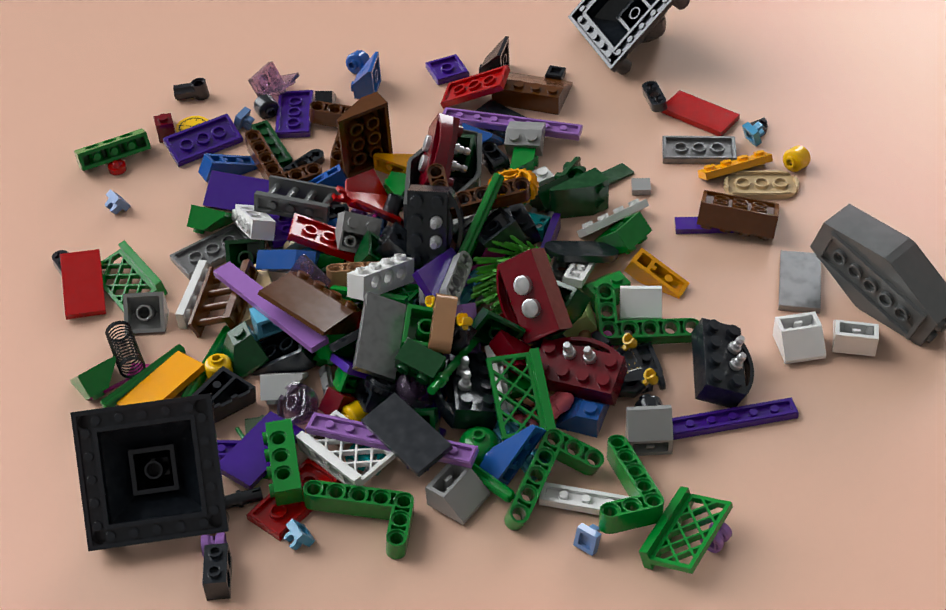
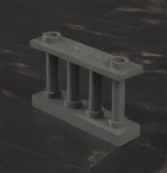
(296, 196)

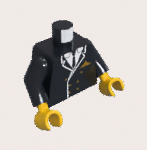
(462, 329)
(636, 379)

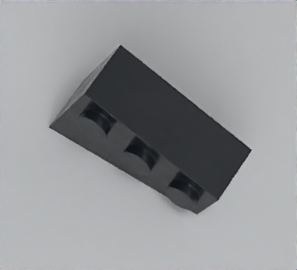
(228, 392)

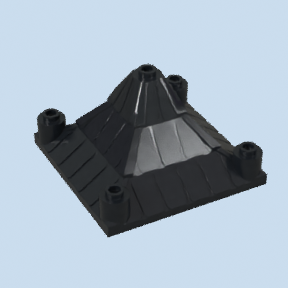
(621, 25)
(149, 472)

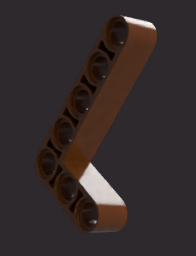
(327, 114)
(268, 165)
(472, 197)

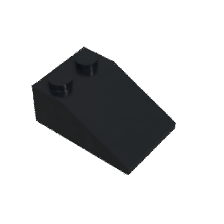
(285, 355)

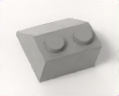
(525, 135)

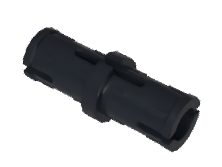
(243, 498)

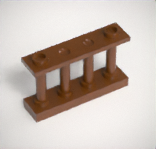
(234, 307)

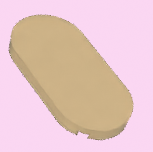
(762, 184)

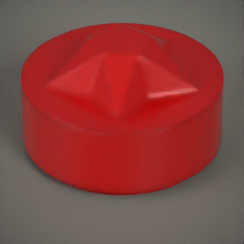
(117, 167)

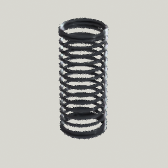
(113, 346)

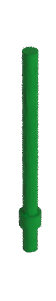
(443, 377)

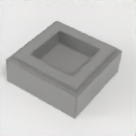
(641, 186)

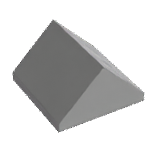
(146, 312)

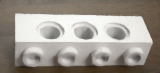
(253, 223)
(380, 276)

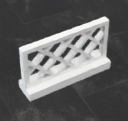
(335, 465)

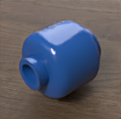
(356, 61)

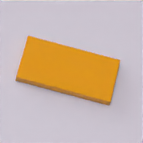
(166, 380)

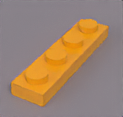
(728, 166)

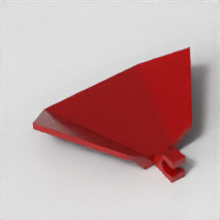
(366, 194)

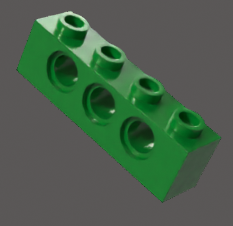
(112, 149)
(283, 461)

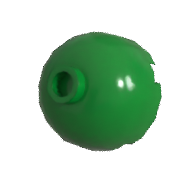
(480, 437)

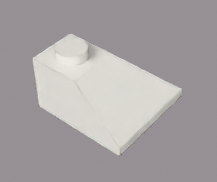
(274, 384)

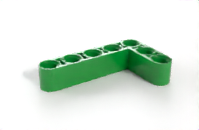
(638, 327)
(541, 471)
(645, 500)
(369, 503)

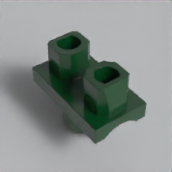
(571, 169)

